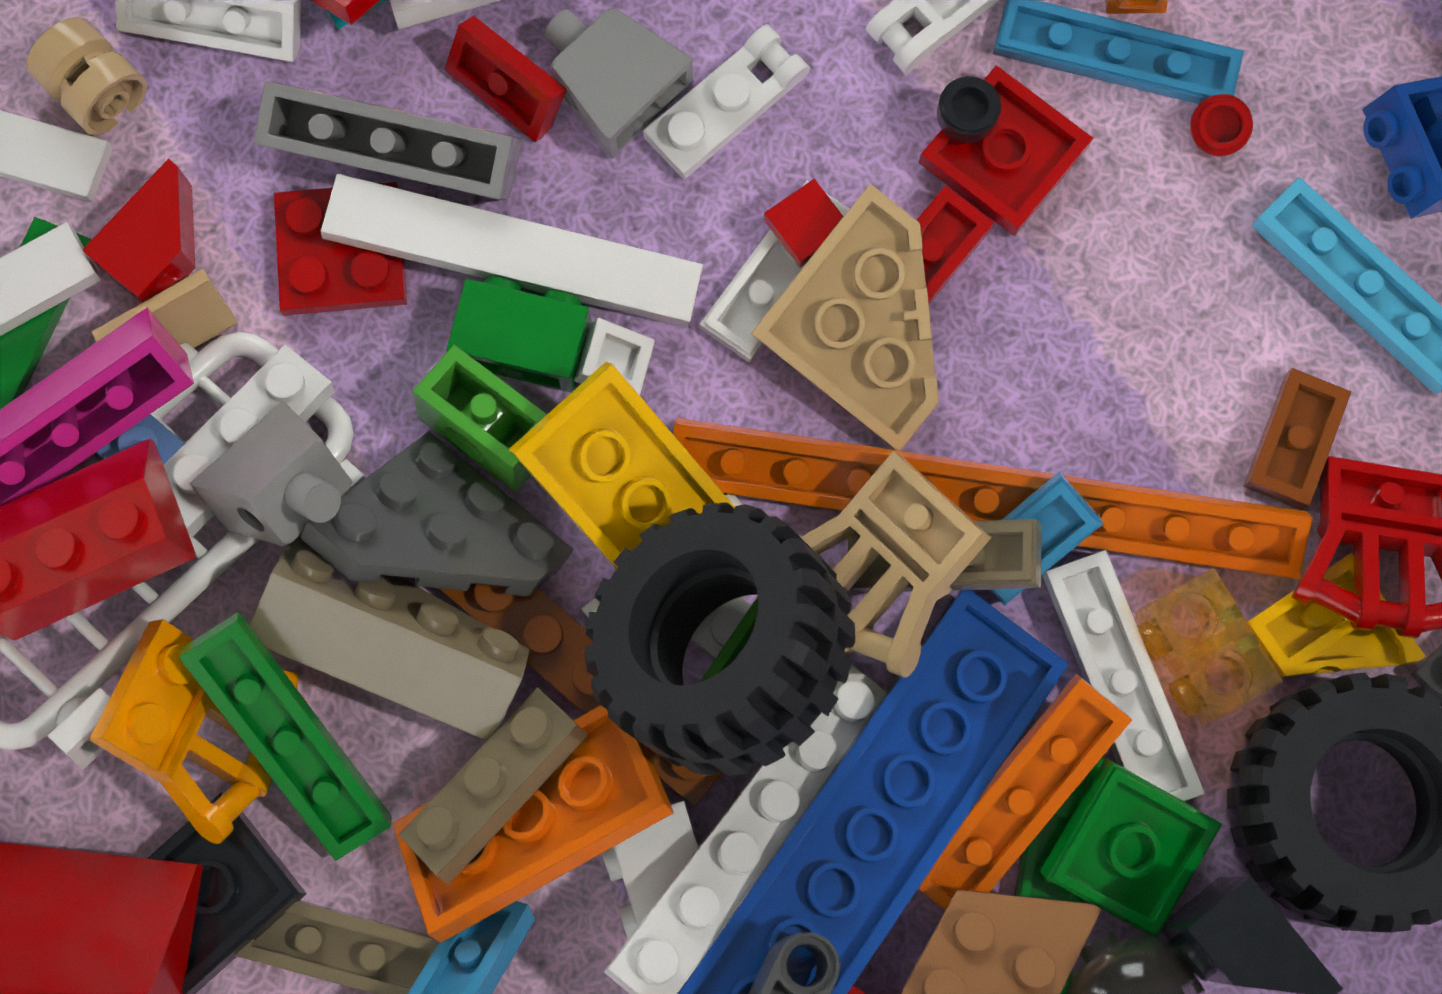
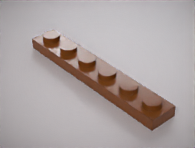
(559, 657)

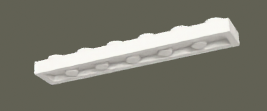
(737, 850)

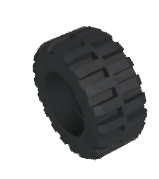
(775, 681)
(1278, 814)

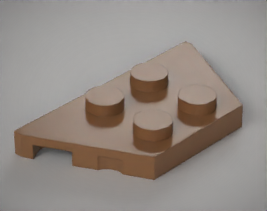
(1002, 945)

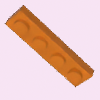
(1027, 791)

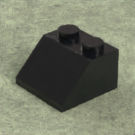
(1243, 940)

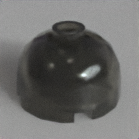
(1132, 967)

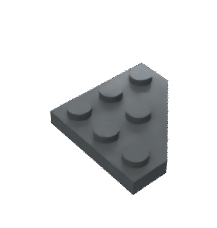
(437, 523)

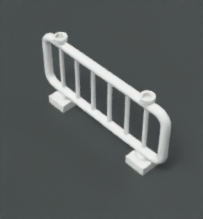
(78, 704)

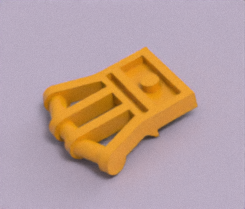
(155, 726)

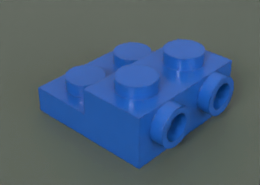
(1409, 133)

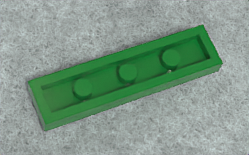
(285, 736)

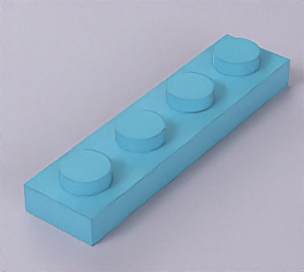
(1357, 278)

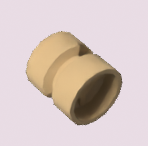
(85, 74)

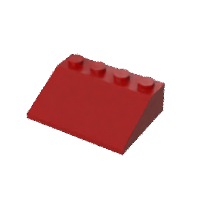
(94, 922)

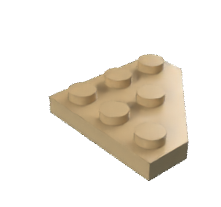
(863, 320)

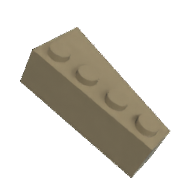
(390, 641)

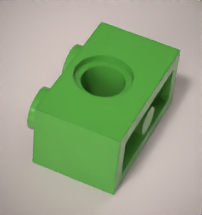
(477, 414)

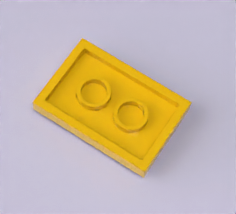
(613, 463)

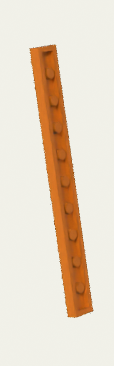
(1133, 517)

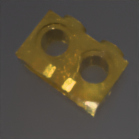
(1220, 638)

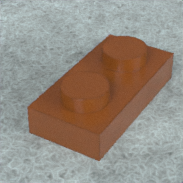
(1297, 439)

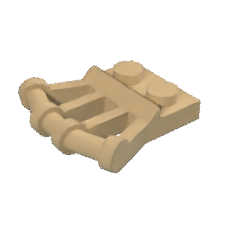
(921, 539)

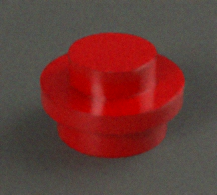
(1221, 125)

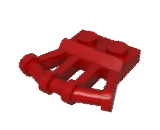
(1374, 511)

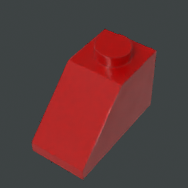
(150, 237)

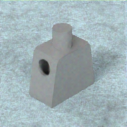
(615, 74)
(274, 480)

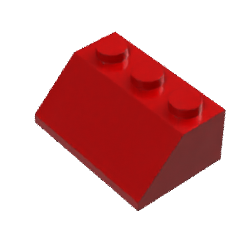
(88, 539)

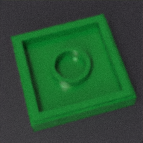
(1130, 848)

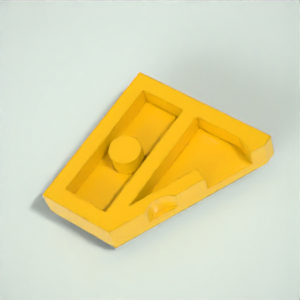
(1318, 641)

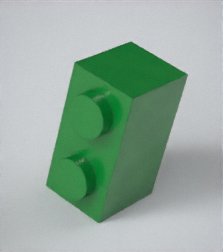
(521, 332)

